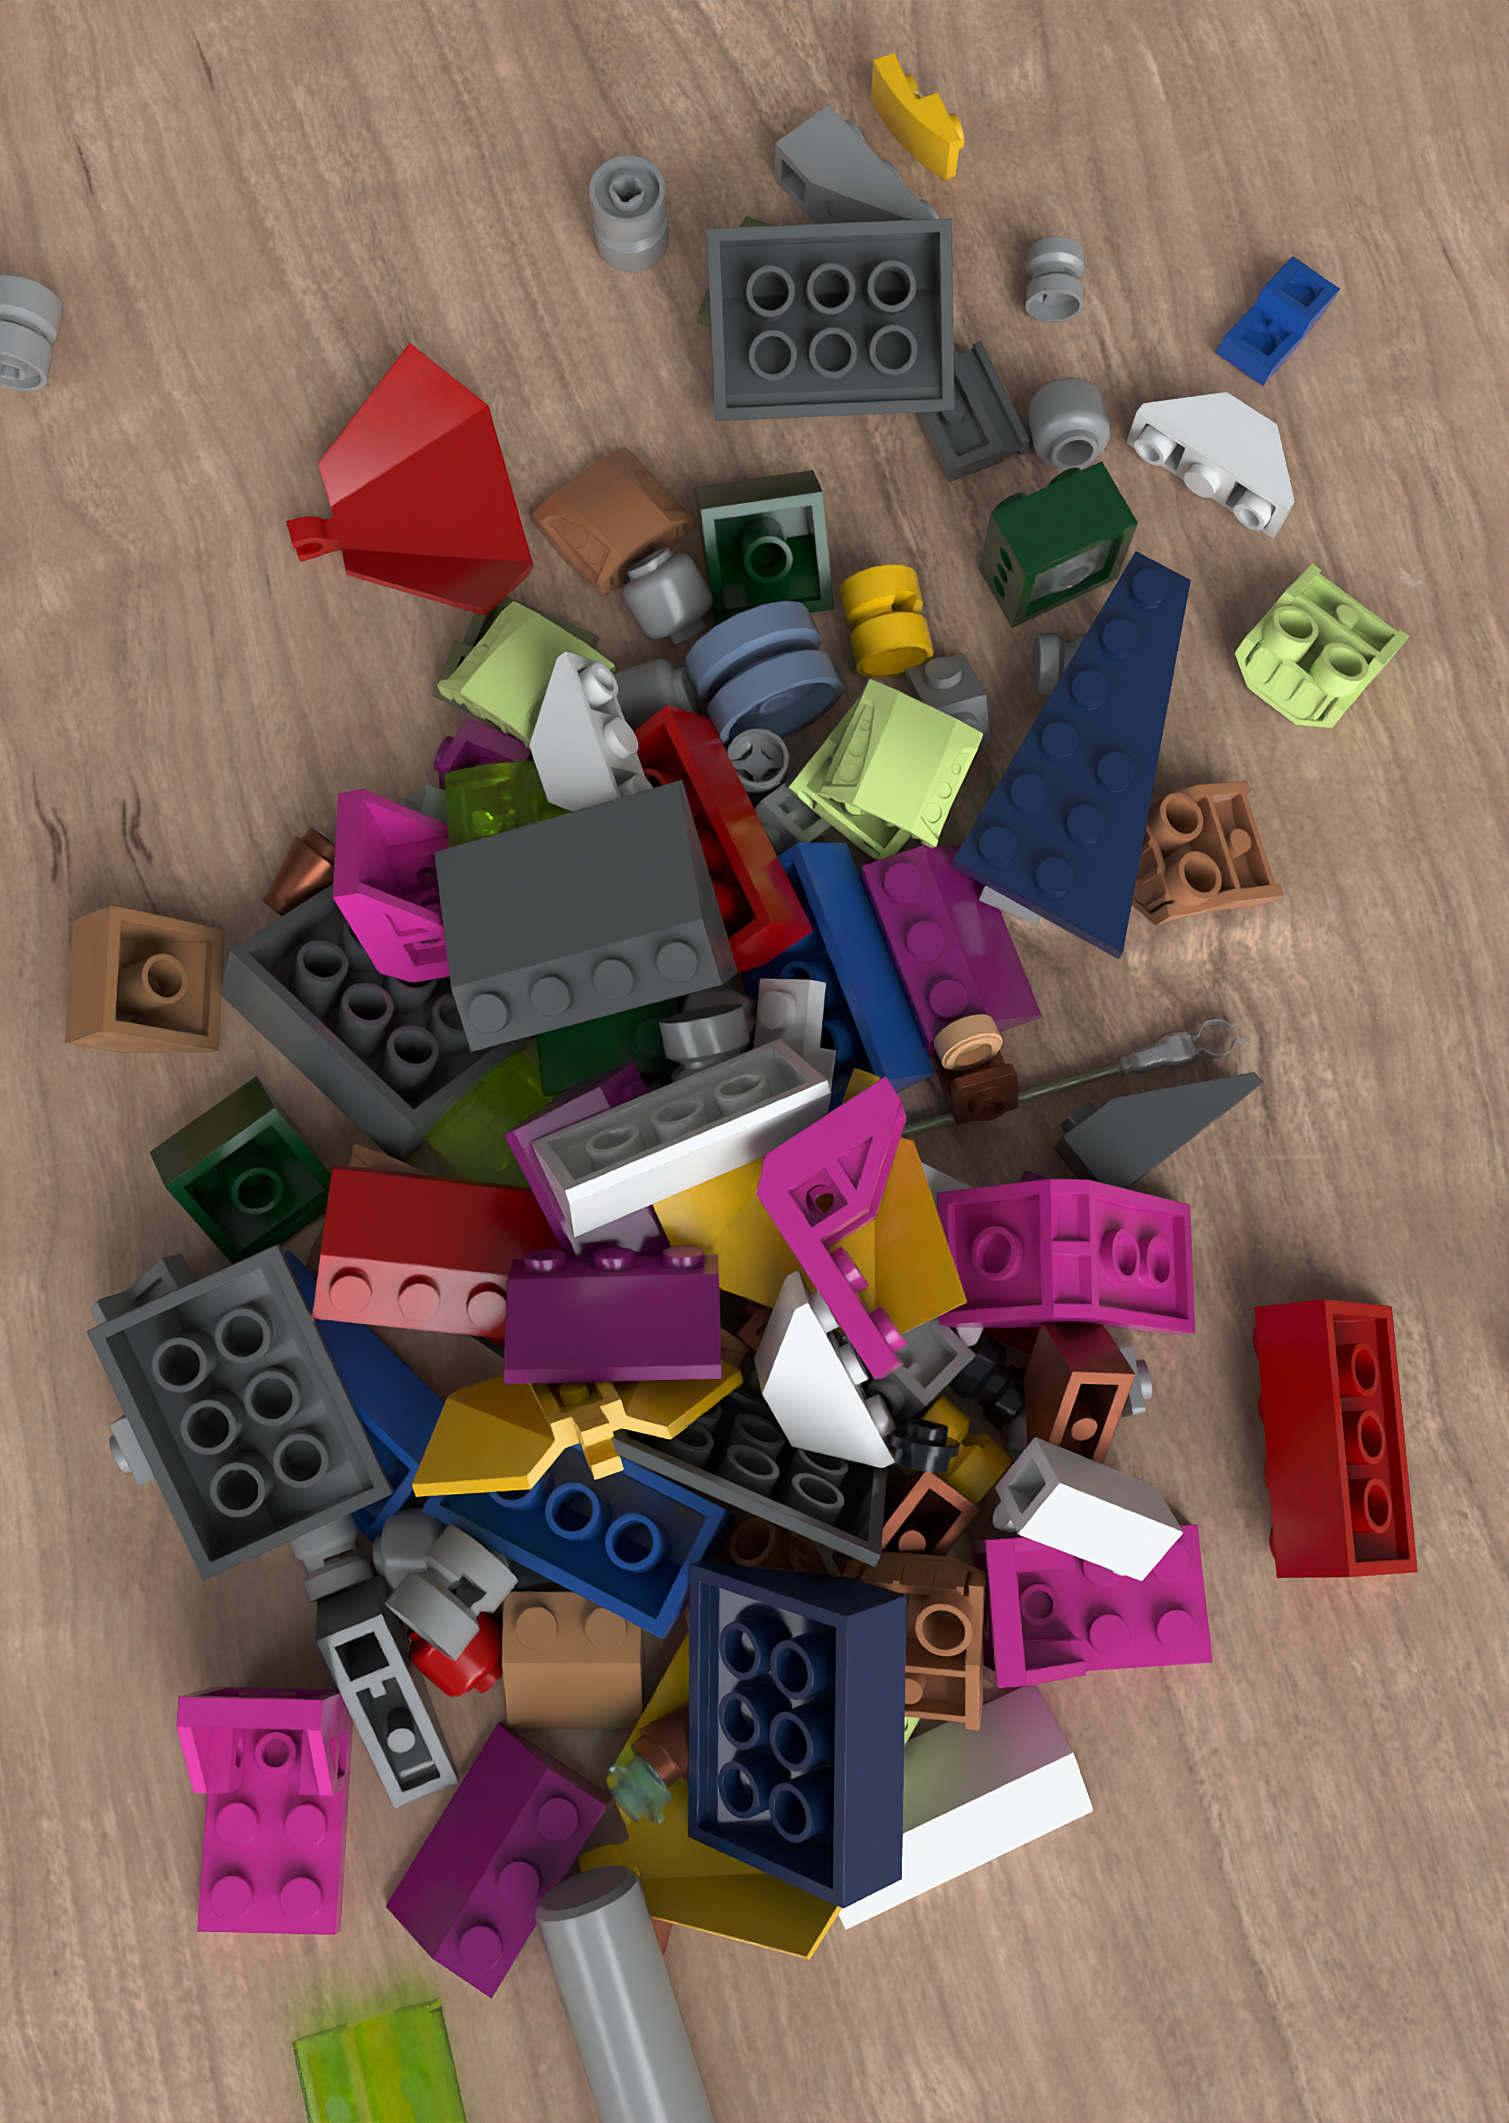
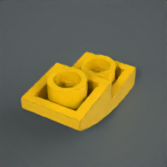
(916, 122)

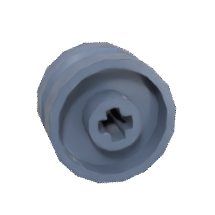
(764, 671)

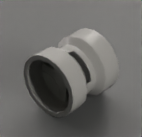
(1055, 286)
(1051, 660)
(759, 754)
(325, 1544)

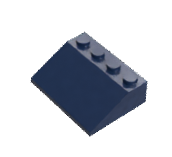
(798, 1726)

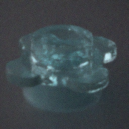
(639, 1790)

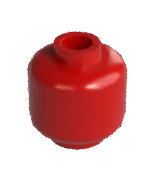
(476, 1667)

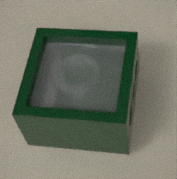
(1056, 542)

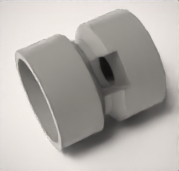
(629, 213)
(27, 329)
(703, 1037)
(436, 1613)

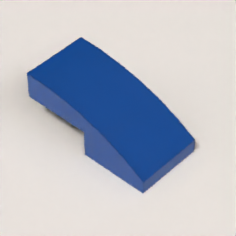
(1277, 320)

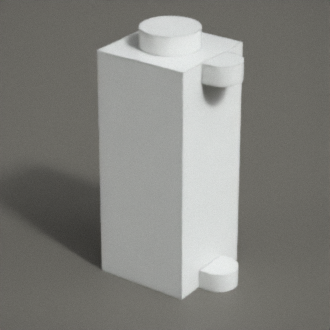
(1085, 1510)

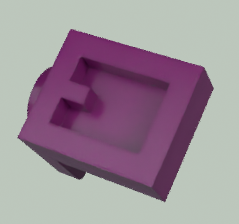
(477, 746)

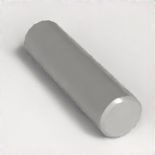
(621, 2000)

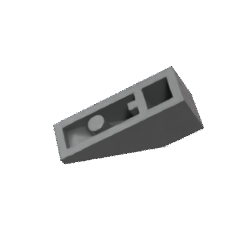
(1145, 1128)
(384, 1691)

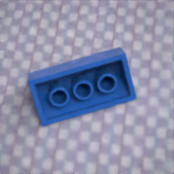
(864, 1001)
(389, 1398)
(607, 1538)

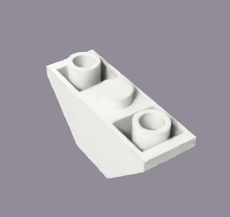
(1220, 453)
(582, 738)
(817, 1382)

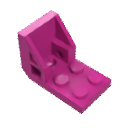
(390, 884)
(850, 1158)
(1069, 1256)
(1067, 1616)
(273, 1806)

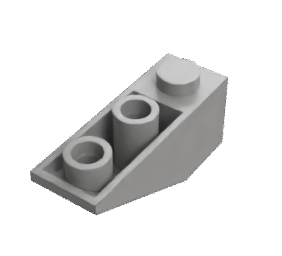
(840, 177)

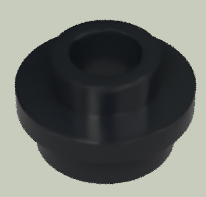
(924, 1446)

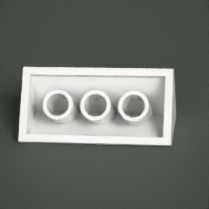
(681, 1135)
(979, 1795)

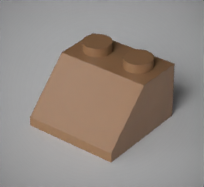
(144, 983)
(570, 1663)

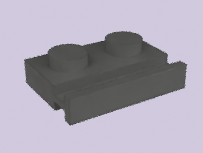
(983, 422)

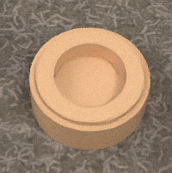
(968, 1042)

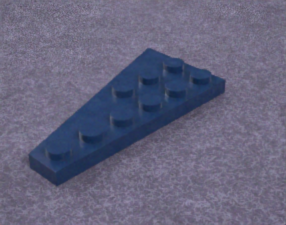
(1078, 793)

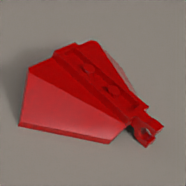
(421, 493)

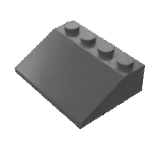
(832, 319)
(580, 917)
(367, 1040)
(240, 1411)
(748, 1462)

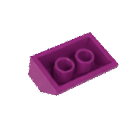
(946, 942)
(582, 1100)
(612, 1316)
(495, 1857)

